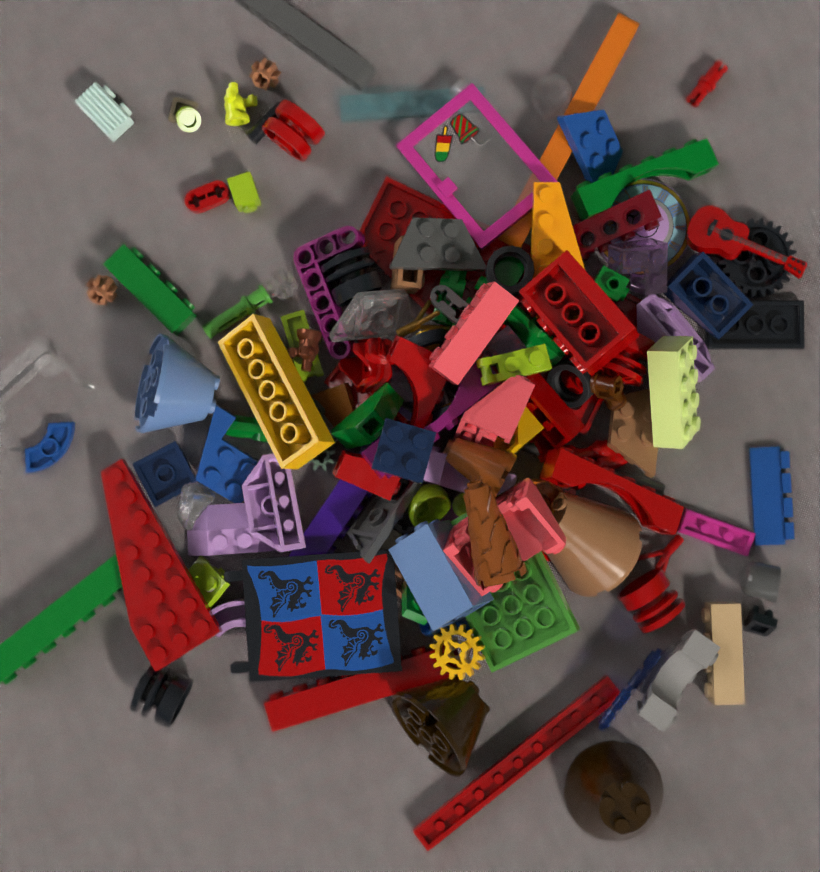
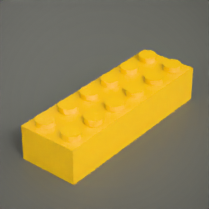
(275, 392)

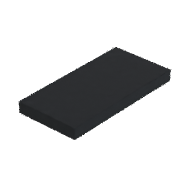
(765, 327)

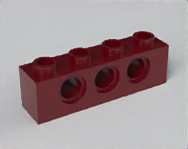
(642, 203)

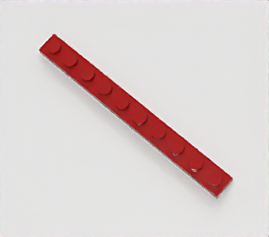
(516, 763)

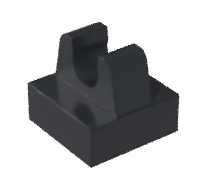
(759, 623)

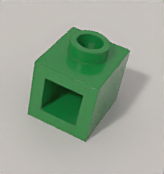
(612, 284)

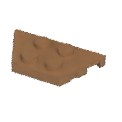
(632, 432)

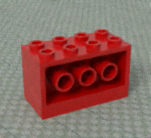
(582, 298)

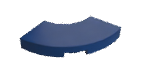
(51, 448)

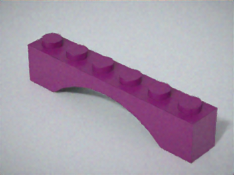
(468, 394)

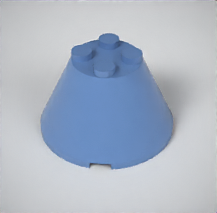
(173, 388)

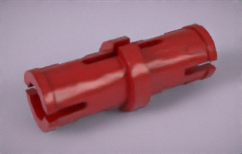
(706, 83)

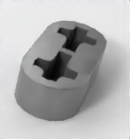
(446, 309)

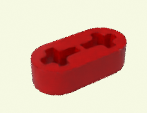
(205, 191)

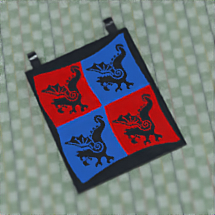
(319, 616)

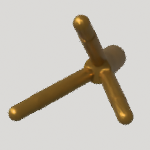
(418, 323)

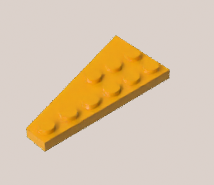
(551, 228)

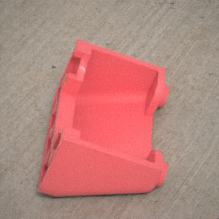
(496, 412)
(528, 521)

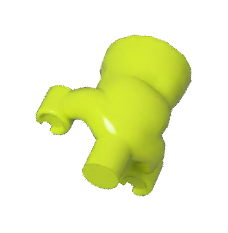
(236, 106)

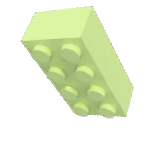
(673, 391)

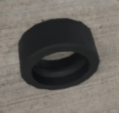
(518, 253)
(555, 381)

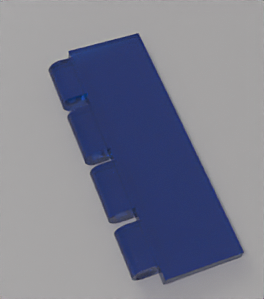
(626, 694)

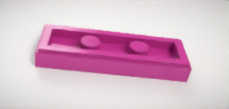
(716, 532)

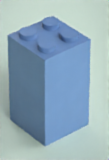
(433, 578)

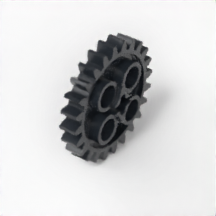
(739, 271)

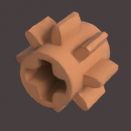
(265, 74)
(101, 289)

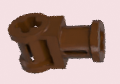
(609, 389)

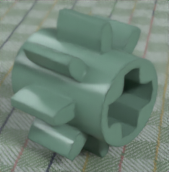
(327, 459)

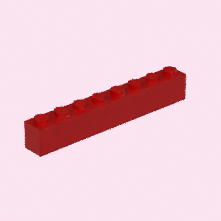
(348, 691)

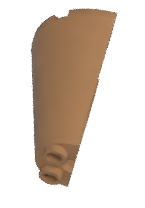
(599, 544)

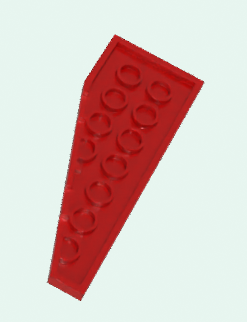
(158, 589)

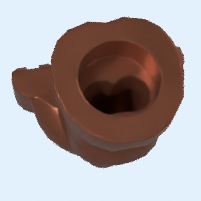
(307, 348)

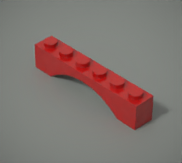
(653, 511)

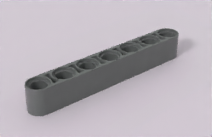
(312, 40)

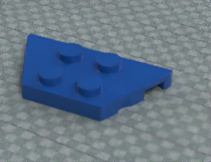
(592, 142)

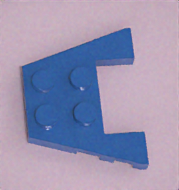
(221, 463)

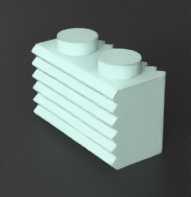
(104, 111)

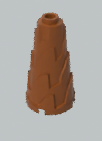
(492, 544)

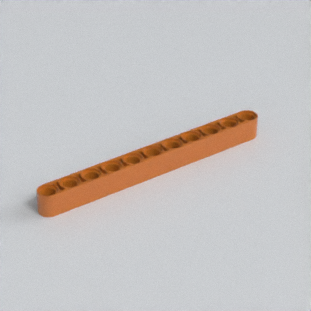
(584, 100)

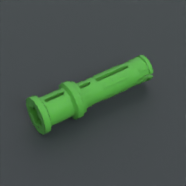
(246, 306)

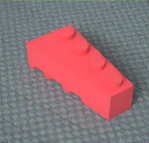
(472, 332)

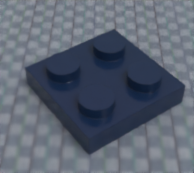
(403, 451)
(164, 473)

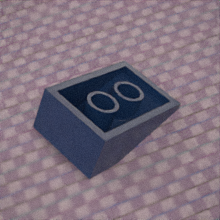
(707, 295)

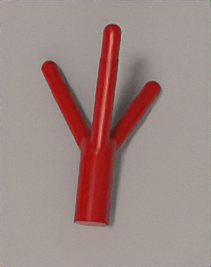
(672, 546)

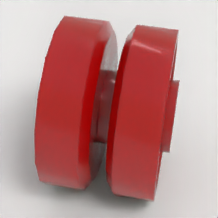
(293, 130)

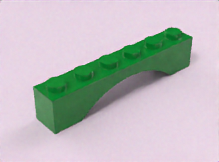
(685, 163)

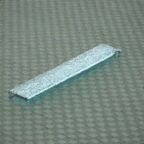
(394, 105)

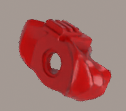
(370, 367)

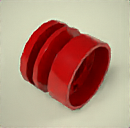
(627, 362)
(654, 604)

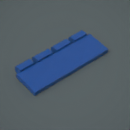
(768, 503)

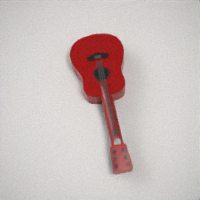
(717, 233)

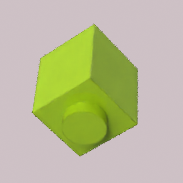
(244, 192)

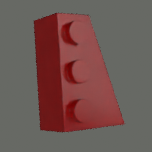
(554, 415)

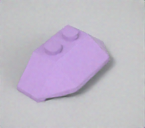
(661, 318)
(273, 506)
(223, 531)

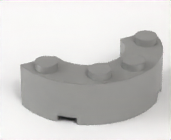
(670, 676)

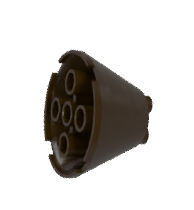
(443, 719)
(613, 790)

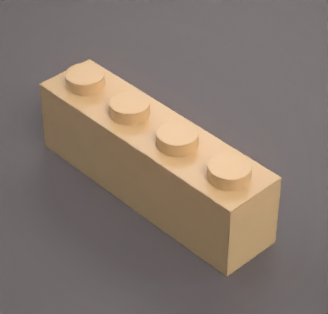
(726, 675)

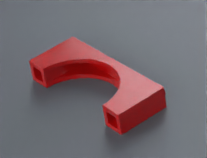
(426, 392)

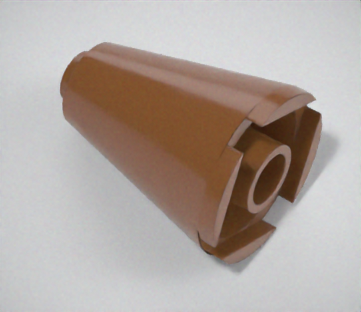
(480, 462)

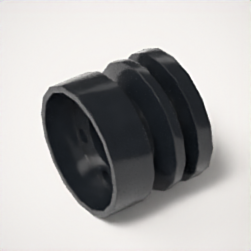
(351, 275)
(161, 695)

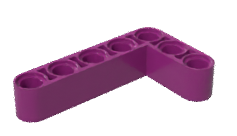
(323, 289)

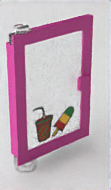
(475, 164)

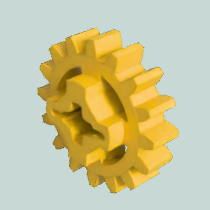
(463, 659)

